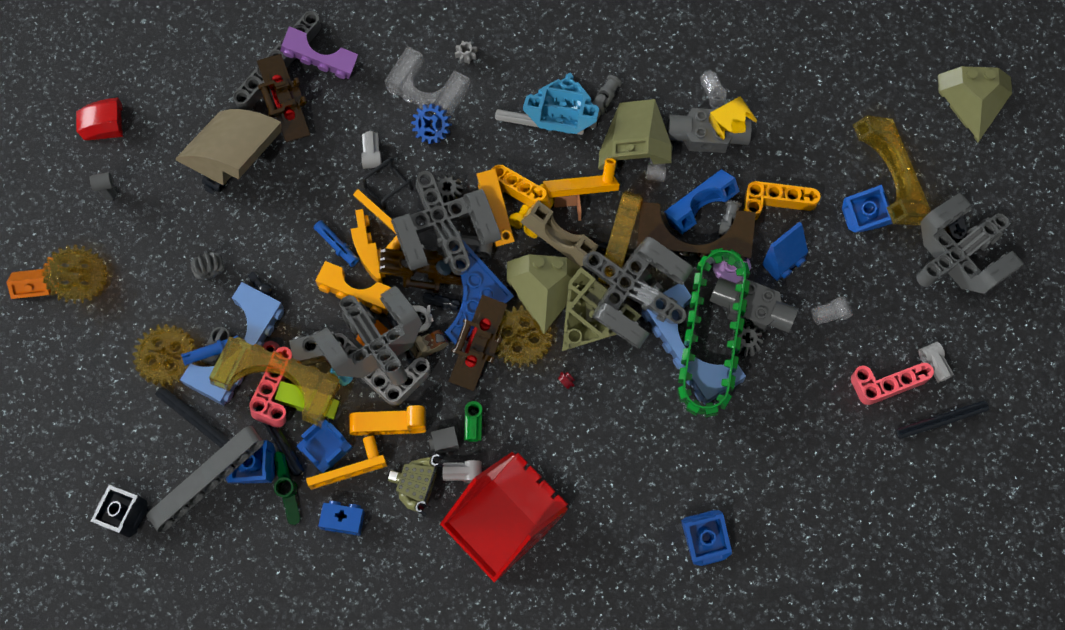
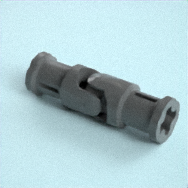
(606, 95)

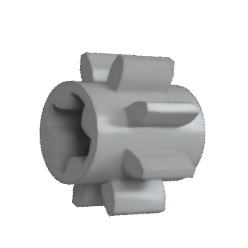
(465, 52)

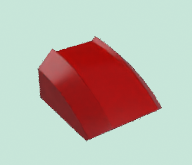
(100, 120)

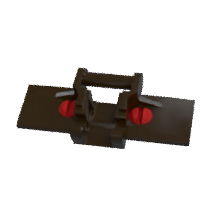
(285, 95)
(481, 342)

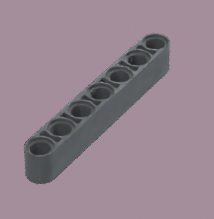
(253, 95)
(205, 479)

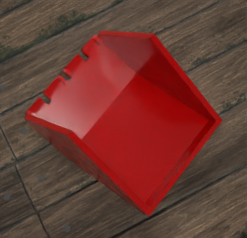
(503, 514)

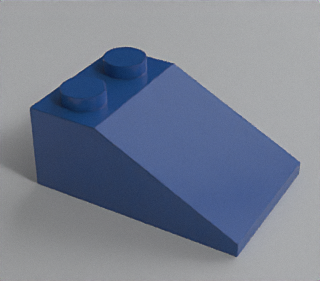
(786, 253)

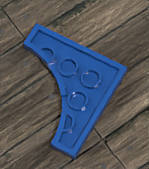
(476, 282)

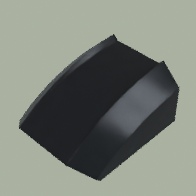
(120, 511)

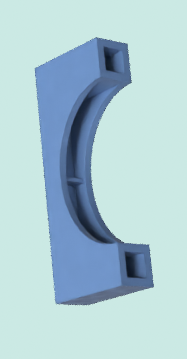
(261, 316)
(705, 376)

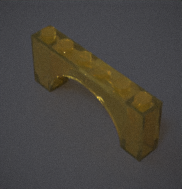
(884, 138)
(244, 359)

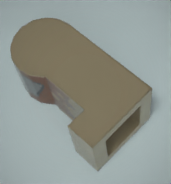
(429, 344)

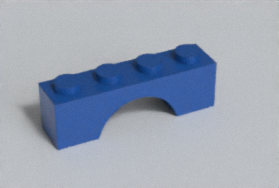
(716, 188)

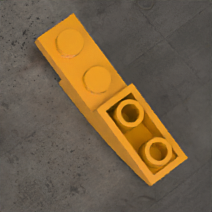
(365, 248)

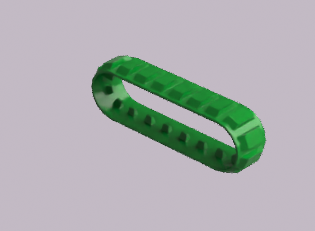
(733, 259)

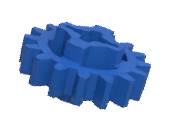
(424, 127)

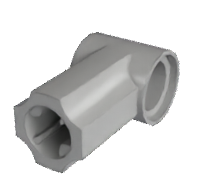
(371, 155)
(934, 355)
(462, 471)

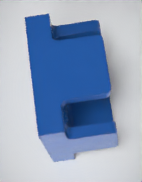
(323, 446)

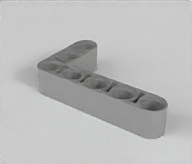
(385, 390)

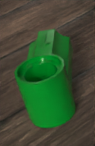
(473, 424)

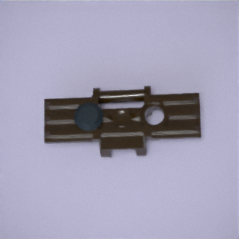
(437, 270)

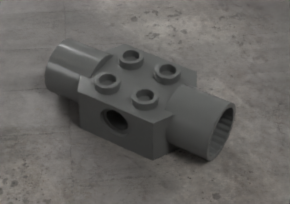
(700, 135)
(762, 308)

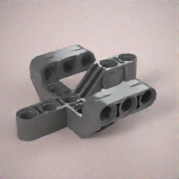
(471, 204)
(647, 252)
(954, 257)
(378, 349)

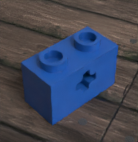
(330, 522)

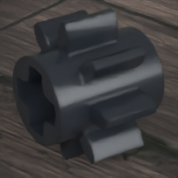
(211, 185)

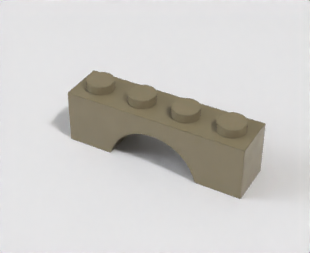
(541, 222)

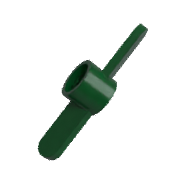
(289, 500)

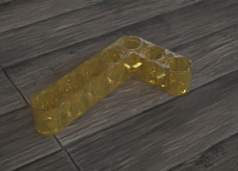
(622, 230)

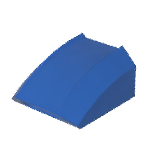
(867, 210)
(257, 468)
(707, 537)

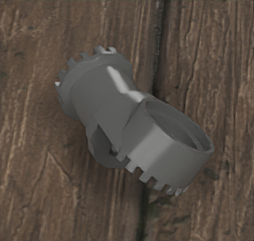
(729, 216)

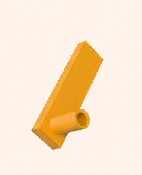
(489, 183)
(584, 185)
(394, 244)
(373, 463)

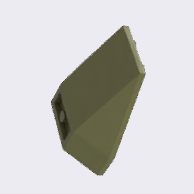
(637, 133)

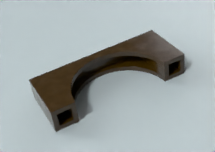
(737, 238)

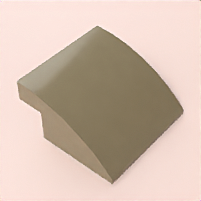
(230, 144)

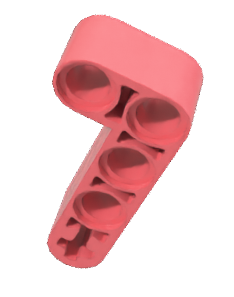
(893, 380)
(267, 400)

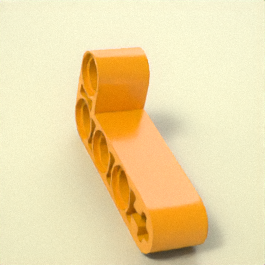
(520, 187)
(782, 199)
(389, 422)

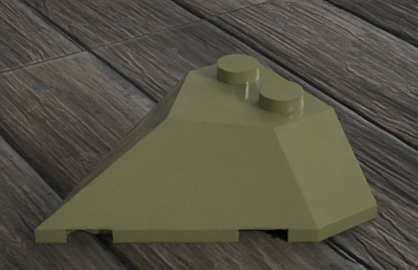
(975, 95)
(542, 285)
(582, 301)

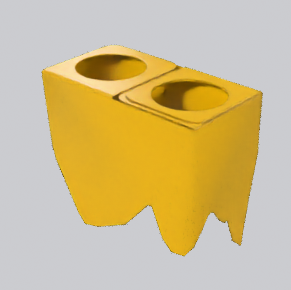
(731, 117)

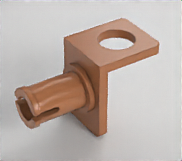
(573, 200)

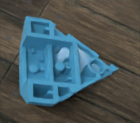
(561, 107)

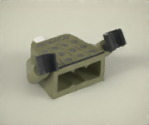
(416, 482)

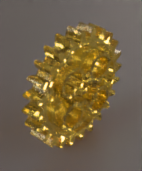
(75, 258)
(529, 351)
(158, 371)

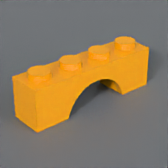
(332, 279)

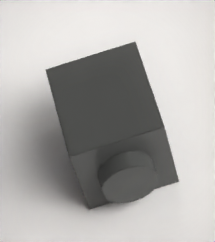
(444, 440)

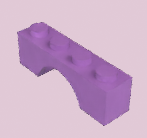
(297, 46)

